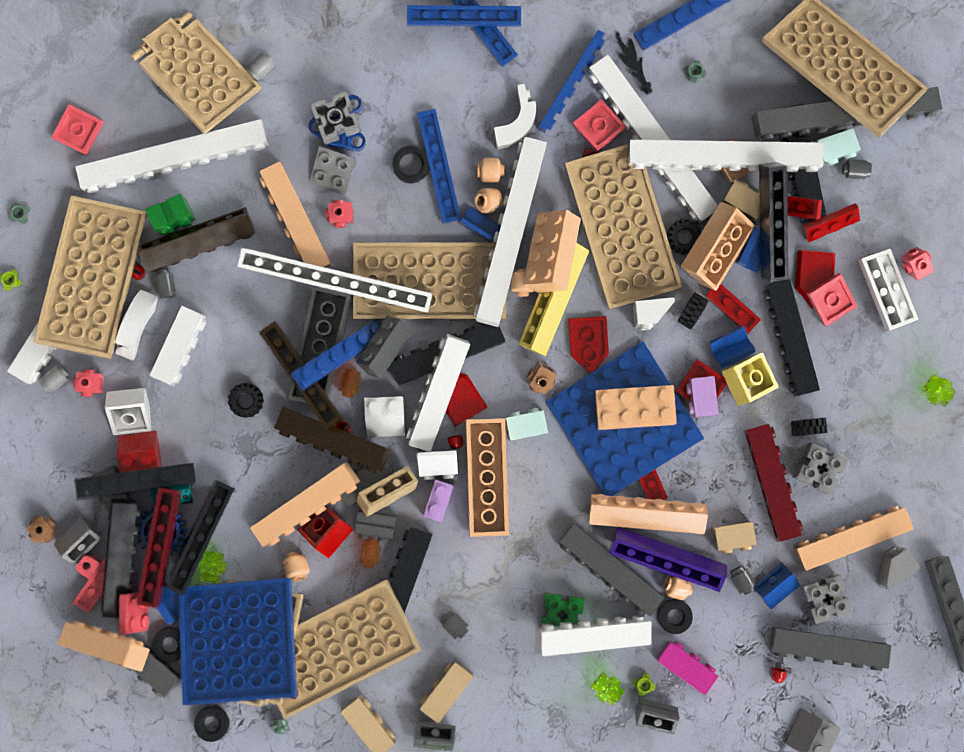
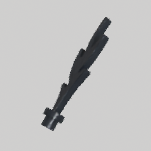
(631, 62)

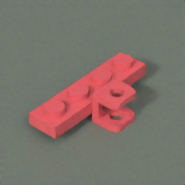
(94, 587)

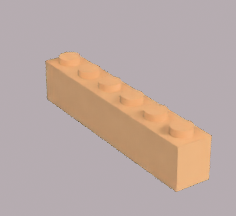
(293, 214)
(305, 504)
(648, 514)
(854, 538)

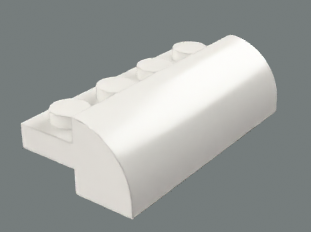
(888, 290)

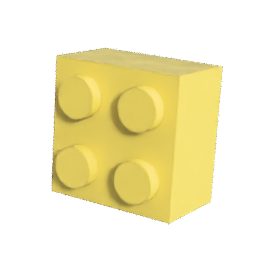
(750, 379)

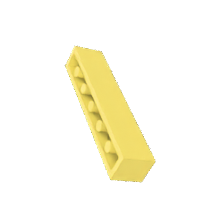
(549, 310)

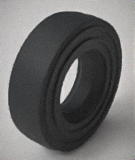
(686, 621)
(157, 644)
(207, 735)

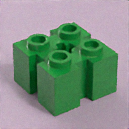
(170, 215)
(554, 604)

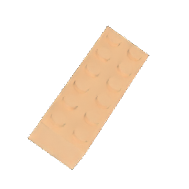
(487, 477)

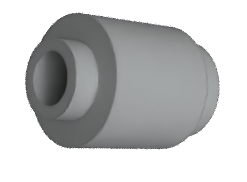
(261, 66)
(54, 378)

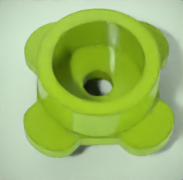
(4, 277)
(649, 685)

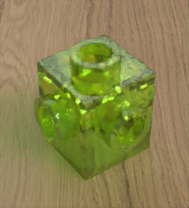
(939, 390)
(212, 566)
(607, 688)

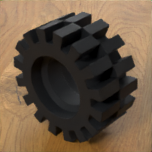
(683, 225)
(692, 311)
(234, 400)
(809, 426)

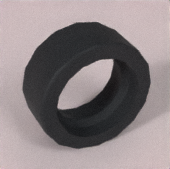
(410, 150)

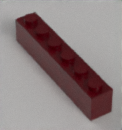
(773, 482)
(159, 547)

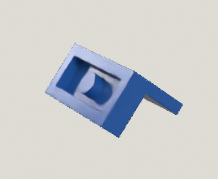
(479, 224)
(751, 253)
(731, 347)
(776, 585)
(169, 606)

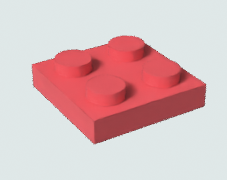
(599, 125)
(77, 129)
(832, 299)
(132, 617)

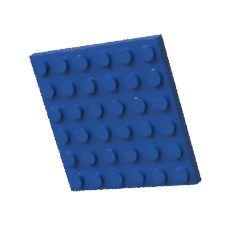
(625, 454)
(237, 642)

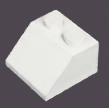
(649, 312)
(128, 411)
(385, 416)
(437, 463)

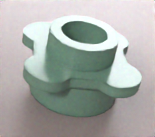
(696, 65)
(15, 208)
(280, 726)

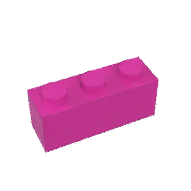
(687, 666)

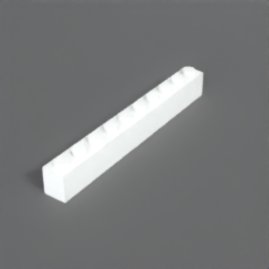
(645, 127)
(723, 154)
(172, 155)
(511, 231)
(334, 280)

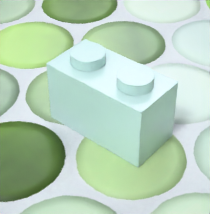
(839, 146)
(527, 424)

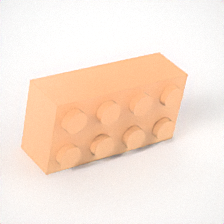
(718, 246)
(552, 251)
(635, 407)
(104, 645)

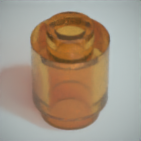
(350, 383)
(370, 553)

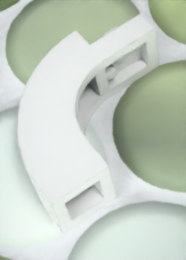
(515, 132)
(134, 323)

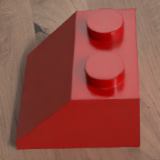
(138, 451)
(325, 531)

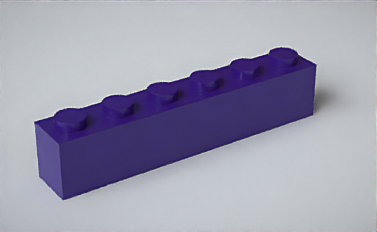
(668, 559)

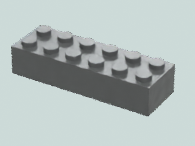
(322, 330)

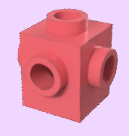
(343, 219)
(917, 263)
(95, 383)

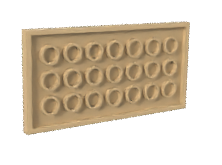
(844, 65)
(622, 227)
(445, 269)
(90, 277)
(349, 646)

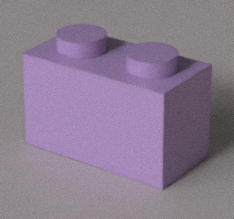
(703, 397)
(438, 501)

